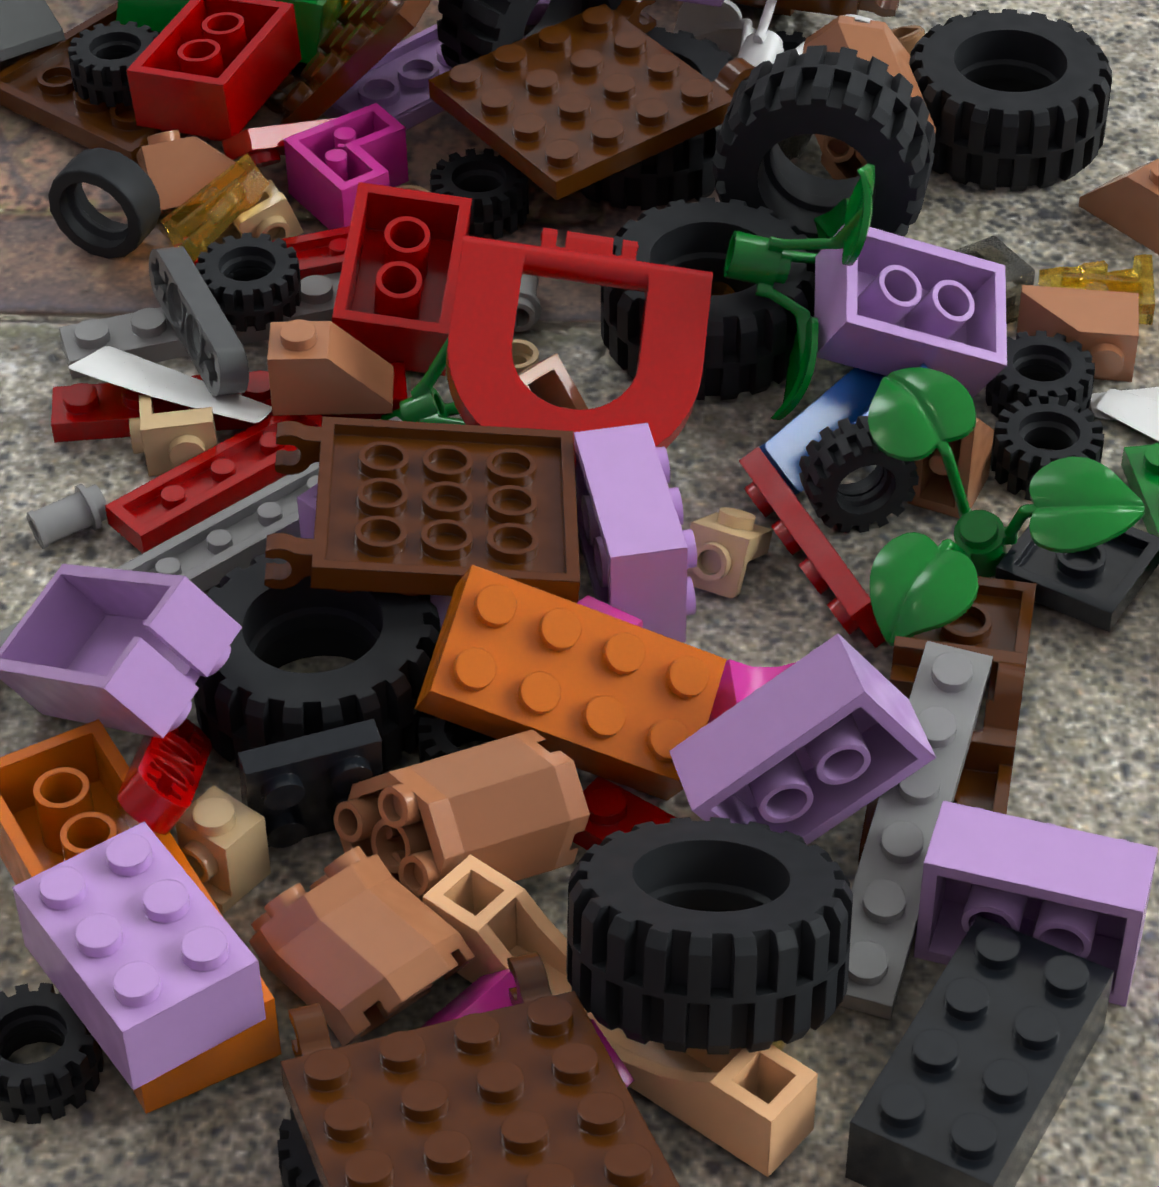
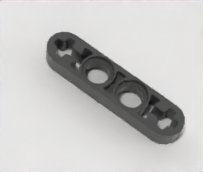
(198, 321)

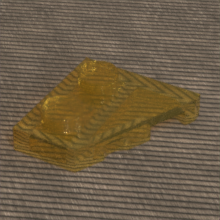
(215, 207)
(1095, 277)

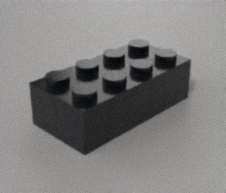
(980, 1065)

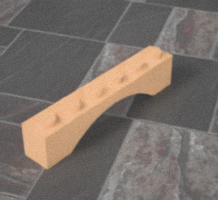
(741, 1100)

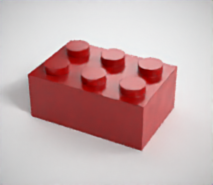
(214, 66)
(401, 272)

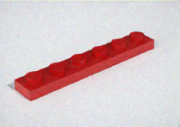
(104, 408)

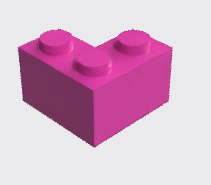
(338, 154)

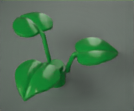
(769, 261)
(930, 585)

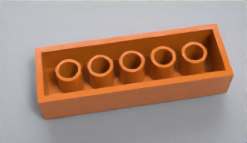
(65, 801)

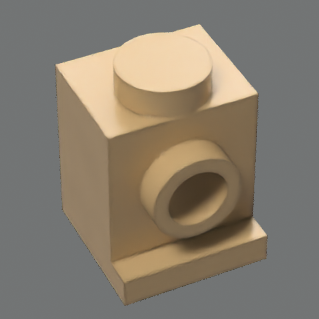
(224, 846)

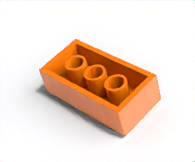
(573, 675)

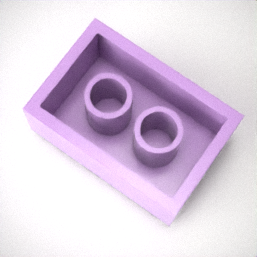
(912, 307)
(634, 527)
(805, 746)
(1039, 880)
(140, 954)

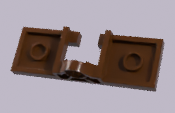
(993, 626)

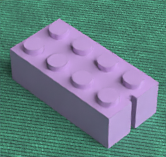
(117, 648)

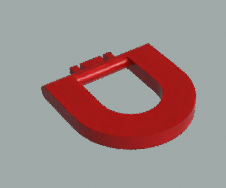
(484, 318)

